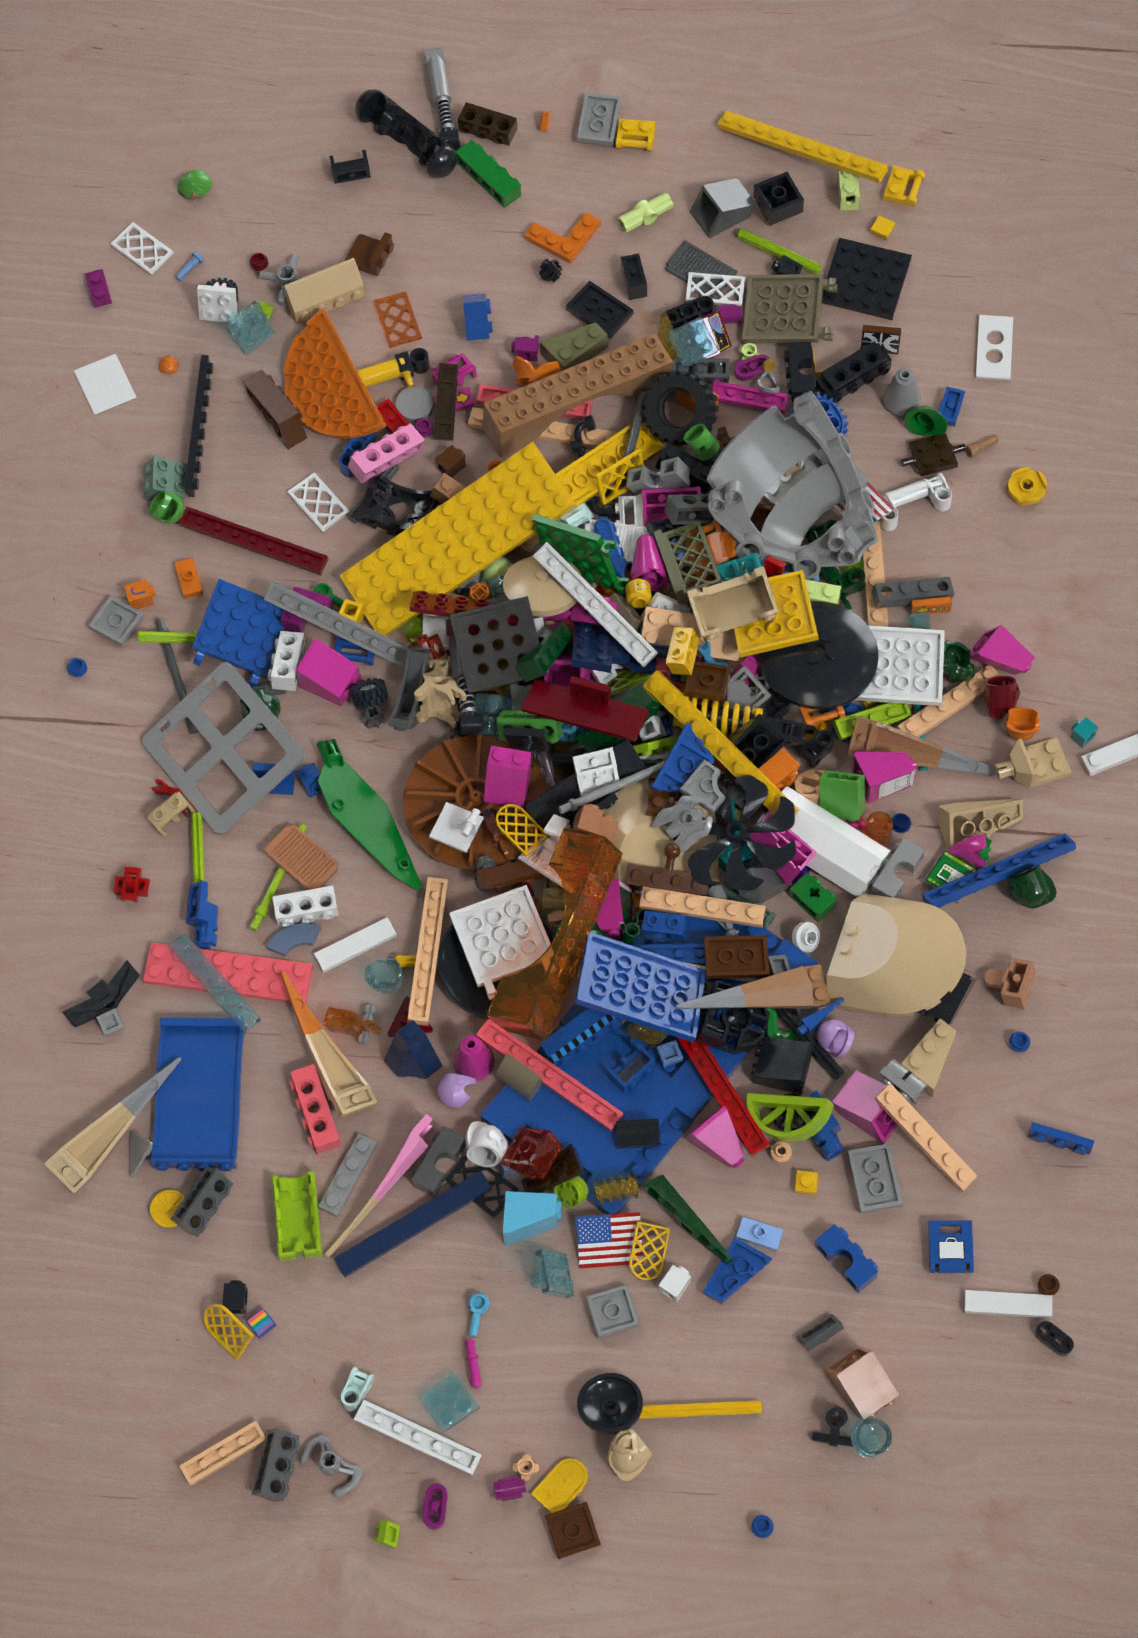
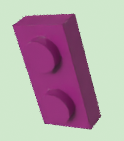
(98, 288)

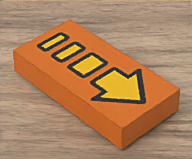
(931, 605)

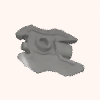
(684, 821)

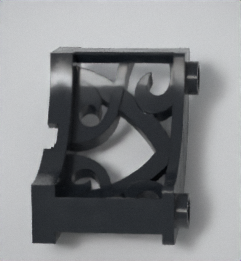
(374, 516)

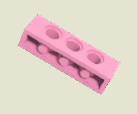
(380, 461)

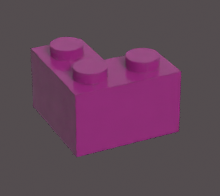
(296, 624)

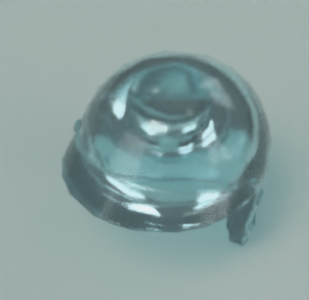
(384, 975)
(871, 1437)

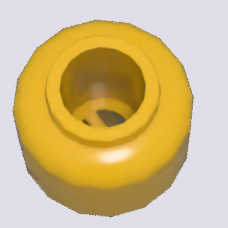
(638, 593)

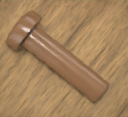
(972, 449)

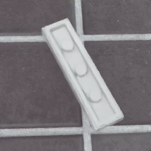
(355, 944)
(1008, 1304)

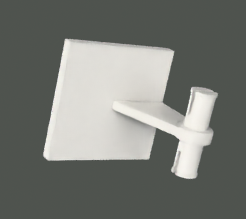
(456, 827)

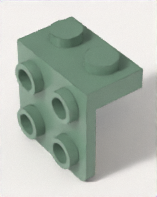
(163, 475)

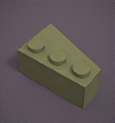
(575, 346)

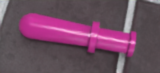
(472, 1357)

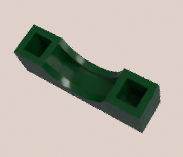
(538, 661)

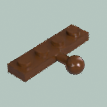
(666, 877)

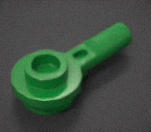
(325, 589)

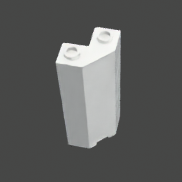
(842, 851)

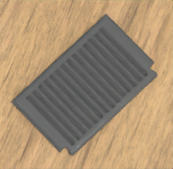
(692, 259)

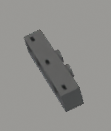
(906, 591)

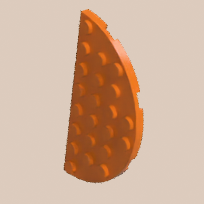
(327, 383)

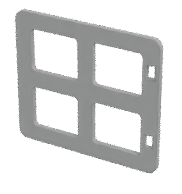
(224, 748)

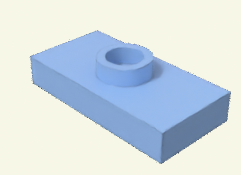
(759, 1234)

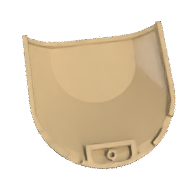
(646, 844)
(895, 957)

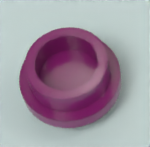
(424, 427)

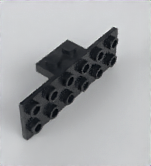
(546, 804)

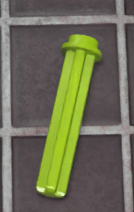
(166, 637)

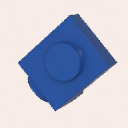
(308, 776)

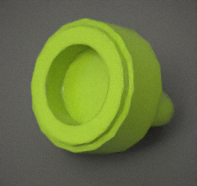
(267, 308)

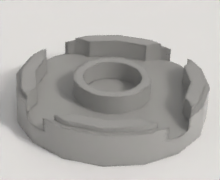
(415, 403)

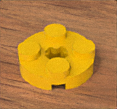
(1027, 496)

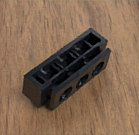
(853, 372)

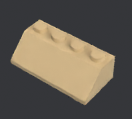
(324, 289)

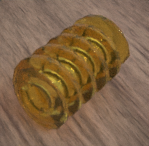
(616, 1188)

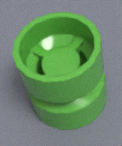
(701, 442)

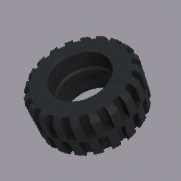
(655, 405)

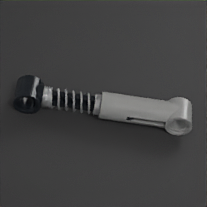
(441, 95)

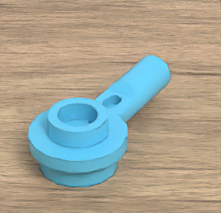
(478, 1305)

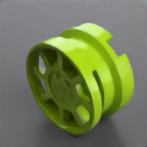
(572, 1192)

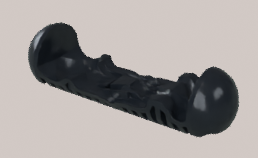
(404, 128)

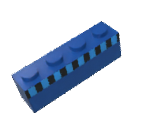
(578, 1035)

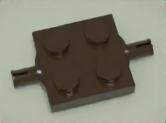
(933, 454)

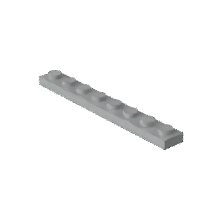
(337, 623)

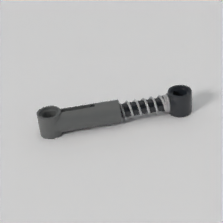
(469, 719)

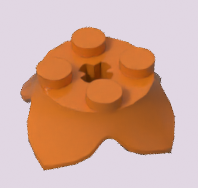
(528, 374)

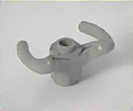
(331, 1456)

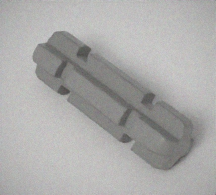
(369, 1011)

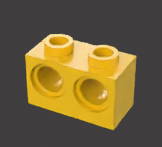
(682, 651)

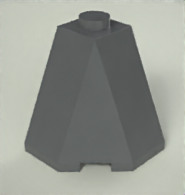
(772, 884)

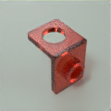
(430, 642)

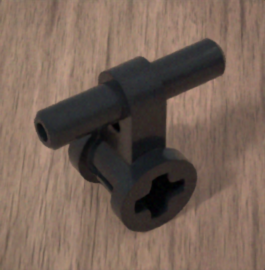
(834, 1438)

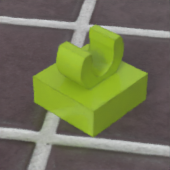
(387, 1534)

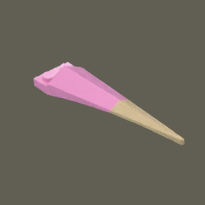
(409, 1153)

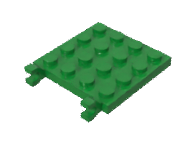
(582, 549)

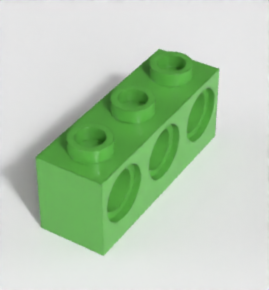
(521, 719)

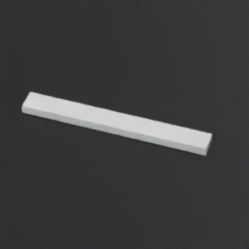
(595, 604)

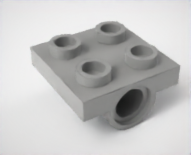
(910, 1089)

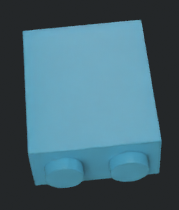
(529, 1215)

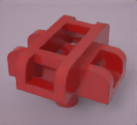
(130, 882)

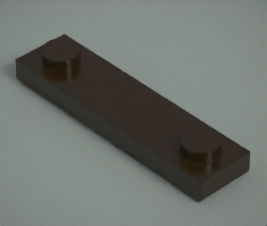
(446, 402)

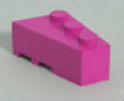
(803, 855)

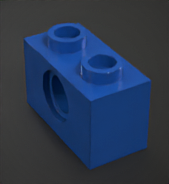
(664, 927)

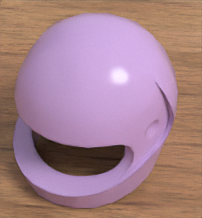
(835, 1037)
(452, 1089)

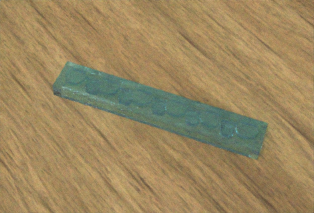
(214, 982)

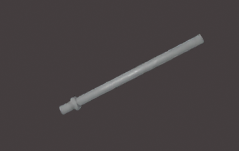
(574, 804)

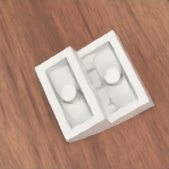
(595, 770)

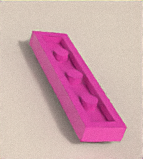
(749, 397)

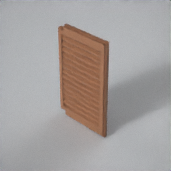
(301, 857)

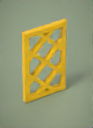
(602, 487)

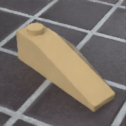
(977, 818)

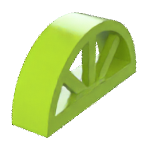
(790, 1103)

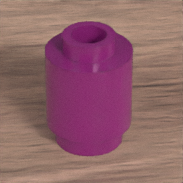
(730, 313)
(509, 1488)

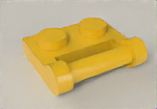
(637, 131)
(897, 185)

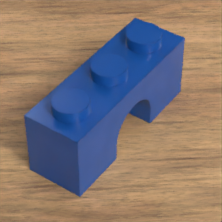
(835, 1243)

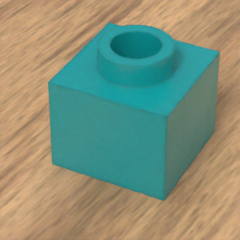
(1083, 731)

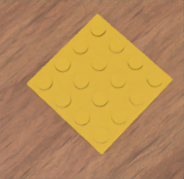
(792, 624)

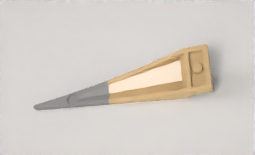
(85, 1151)

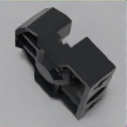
(714, 1033)

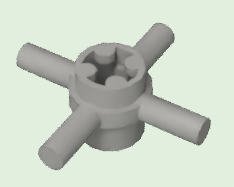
(285, 275)

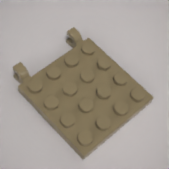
(786, 308)

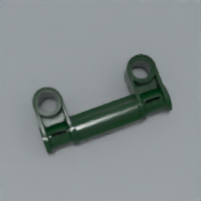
(832, 574)

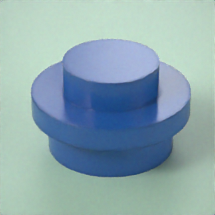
(77, 667)
(1019, 1042)
(762, 1526)

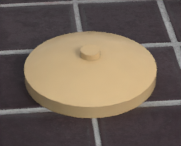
(544, 592)

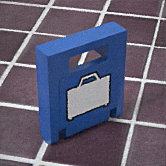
(951, 1249)

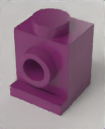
(526, 348)

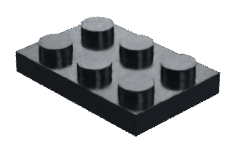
(596, 305)

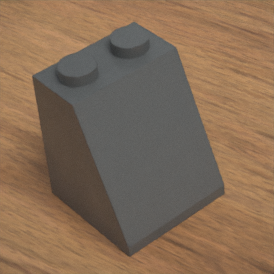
(722, 206)

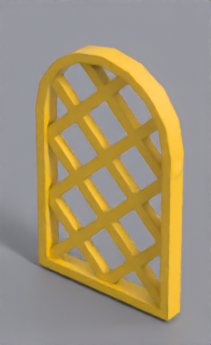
(506, 833)
(647, 1256)
(236, 1355)

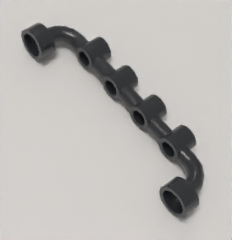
(578, 446)

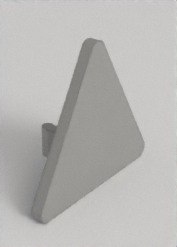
(138, 1150)

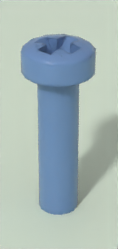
(197, 258)

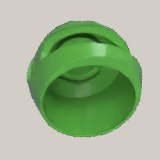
(167, 507)

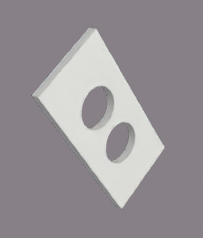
(984, 368)

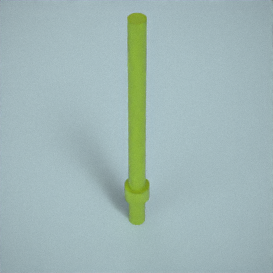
(262, 909)

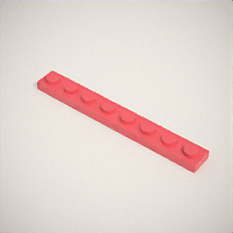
(551, 1075)

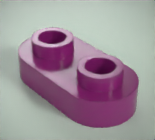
(751, 367)
(435, 1507)

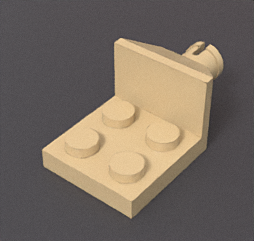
(1035, 763)

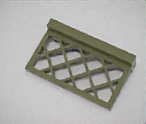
(670, 561)

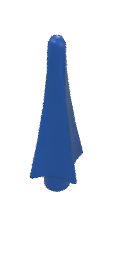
(811, 1022)

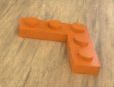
(568, 247)

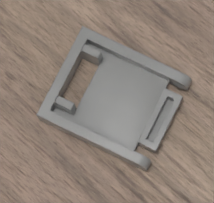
(741, 693)

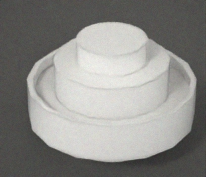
(806, 936)

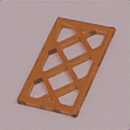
(406, 308)

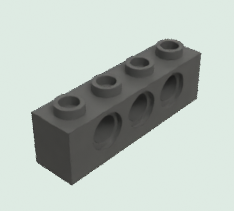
(688, 509)

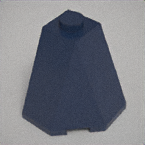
(412, 1053)

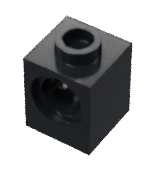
(235, 1297)

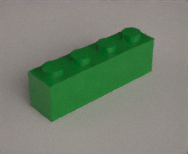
(488, 173)

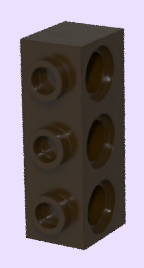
(487, 124)

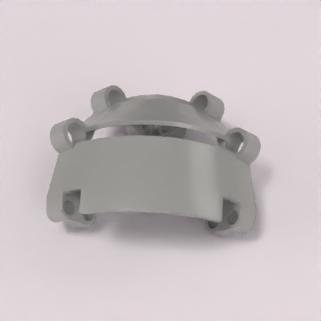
(765, 453)

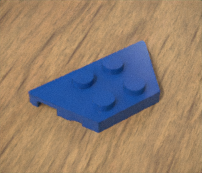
(681, 762)

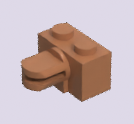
(1013, 982)

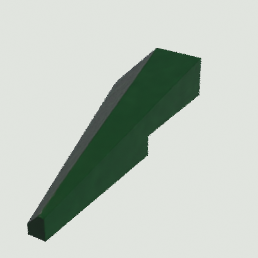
(666, 1195)

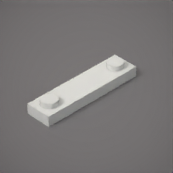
(1111, 755)

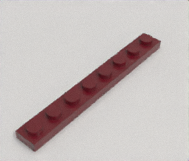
(253, 540)

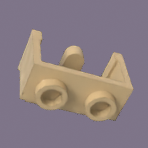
(169, 811)

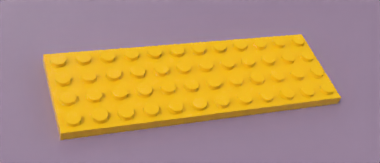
(457, 538)

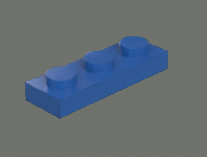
(1060, 1139)

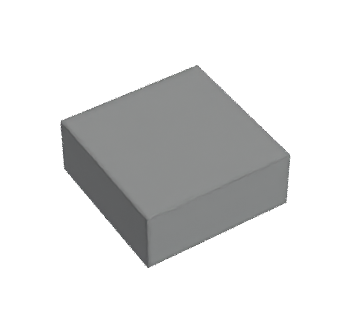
(110, 1021)

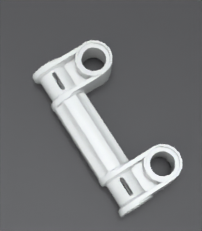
(935, 488)

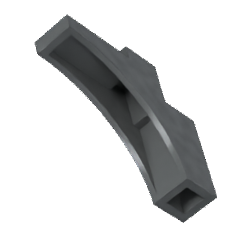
(406, 706)

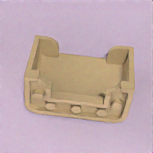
(733, 603)

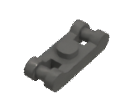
(735, 790)

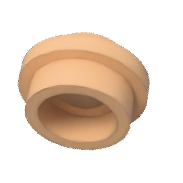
(781, 1158)

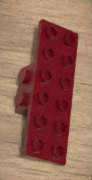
(445, 606)
(585, 706)

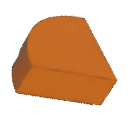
(545, 120)

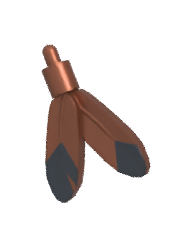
(490, 822)

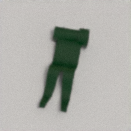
(632, 930)

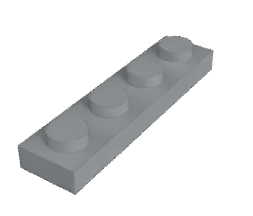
(348, 1175)

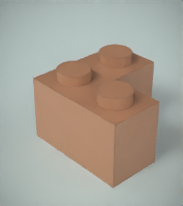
(592, 820)

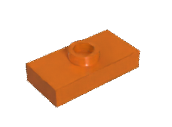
(188, 578)

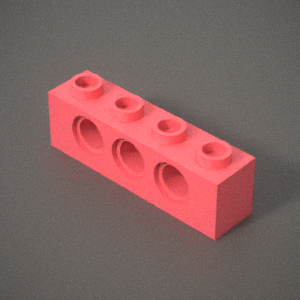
(305, 1078)

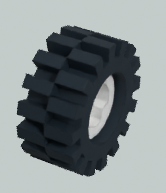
(369, 693)

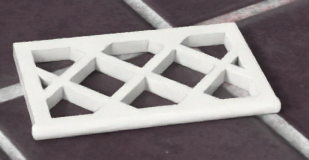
(124, 236)
(726, 280)
(303, 485)

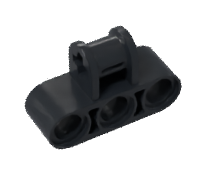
(693, 308)

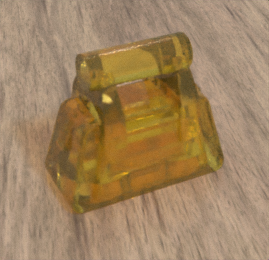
(646, 1034)

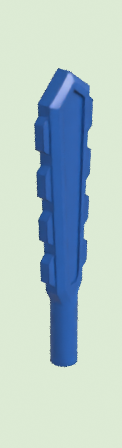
(607, 530)

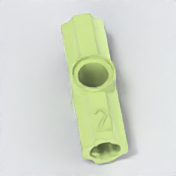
(645, 212)

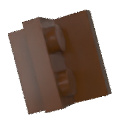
(708, 682)

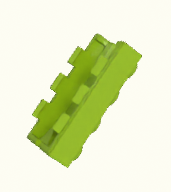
(297, 1217)

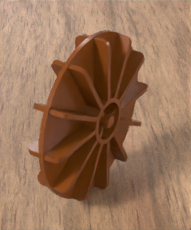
(457, 775)

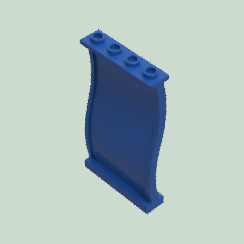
(201, 1097)

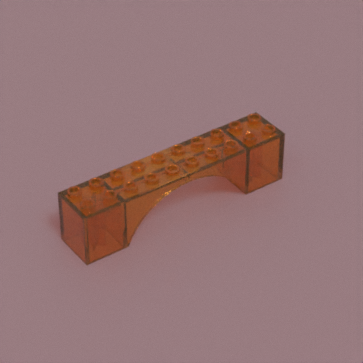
(533, 997)

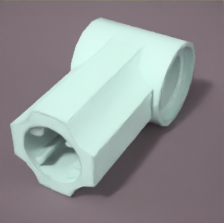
(578, 516)

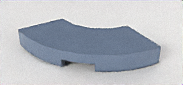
(292, 937)

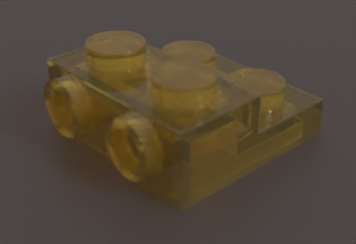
(664, 326)

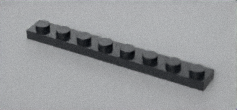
(198, 432)

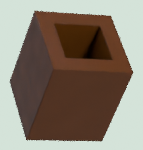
(451, 461)

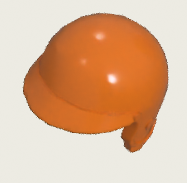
(1022, 723)

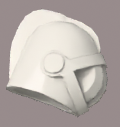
(485, 1144)

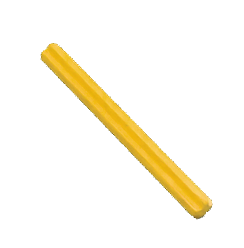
(701, 1409)

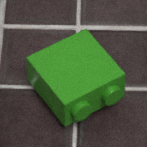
(842, 794)

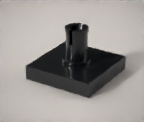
(528, 739)

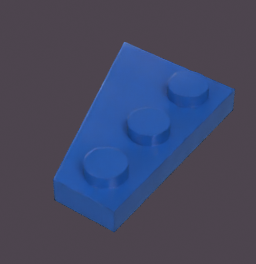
(731, 1277)

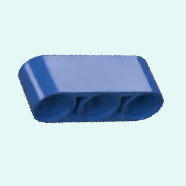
(354, 443)

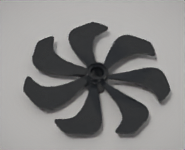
(771, 857)

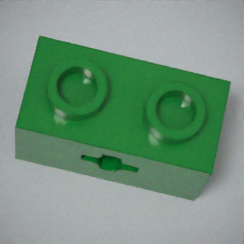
(815, 907)

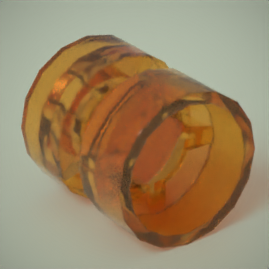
(879, 827)

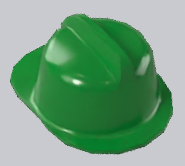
(925, 421)

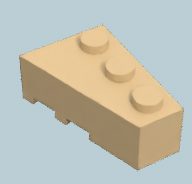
(930, 1055)

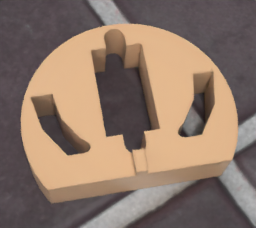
(809, 777)

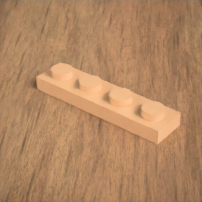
(223, 1453)

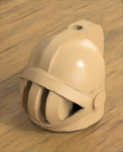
(627, 1454)

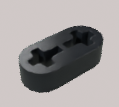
(1051, 1342)

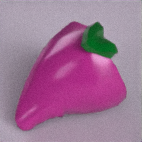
(973, 849)

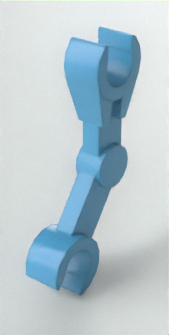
(706, 652)

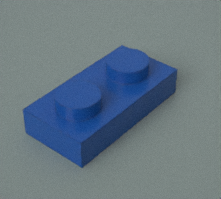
(951, 404)

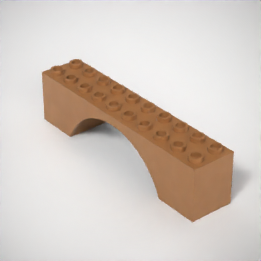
(525, 413)

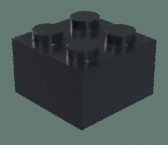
(778, 198)

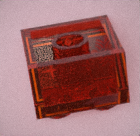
(532, 1153)

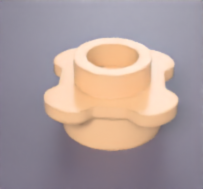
(526, 1461)

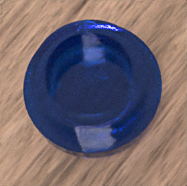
(901, 823)

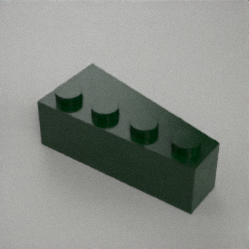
(639, 697)

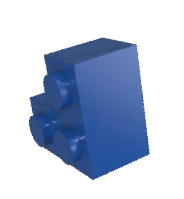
(476, 319)

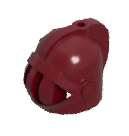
(1001, 695)

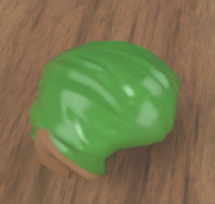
(194, 184)

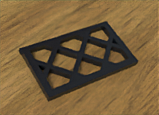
(481, 1201)

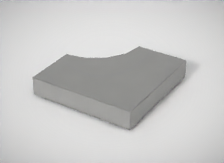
(704, 786)

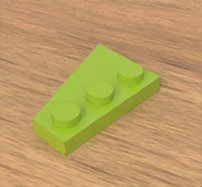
(656, 746)

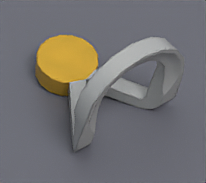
(768, 366)

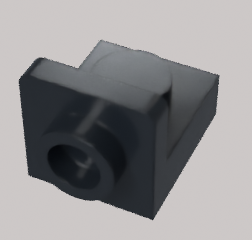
(785, 266)

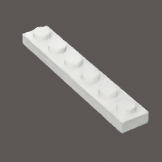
(418, 1437)

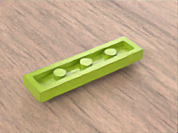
(887, 714)

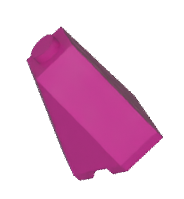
(1003, 651)

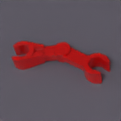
(167, 790)

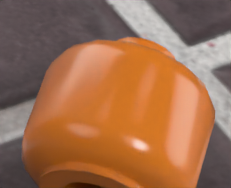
(168, 365)

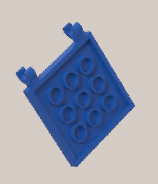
(239, 630)

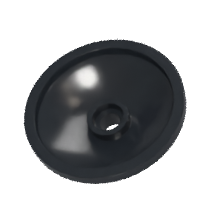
(606, 1393)

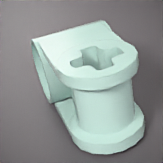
(358, 1386)

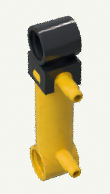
(401, 366)

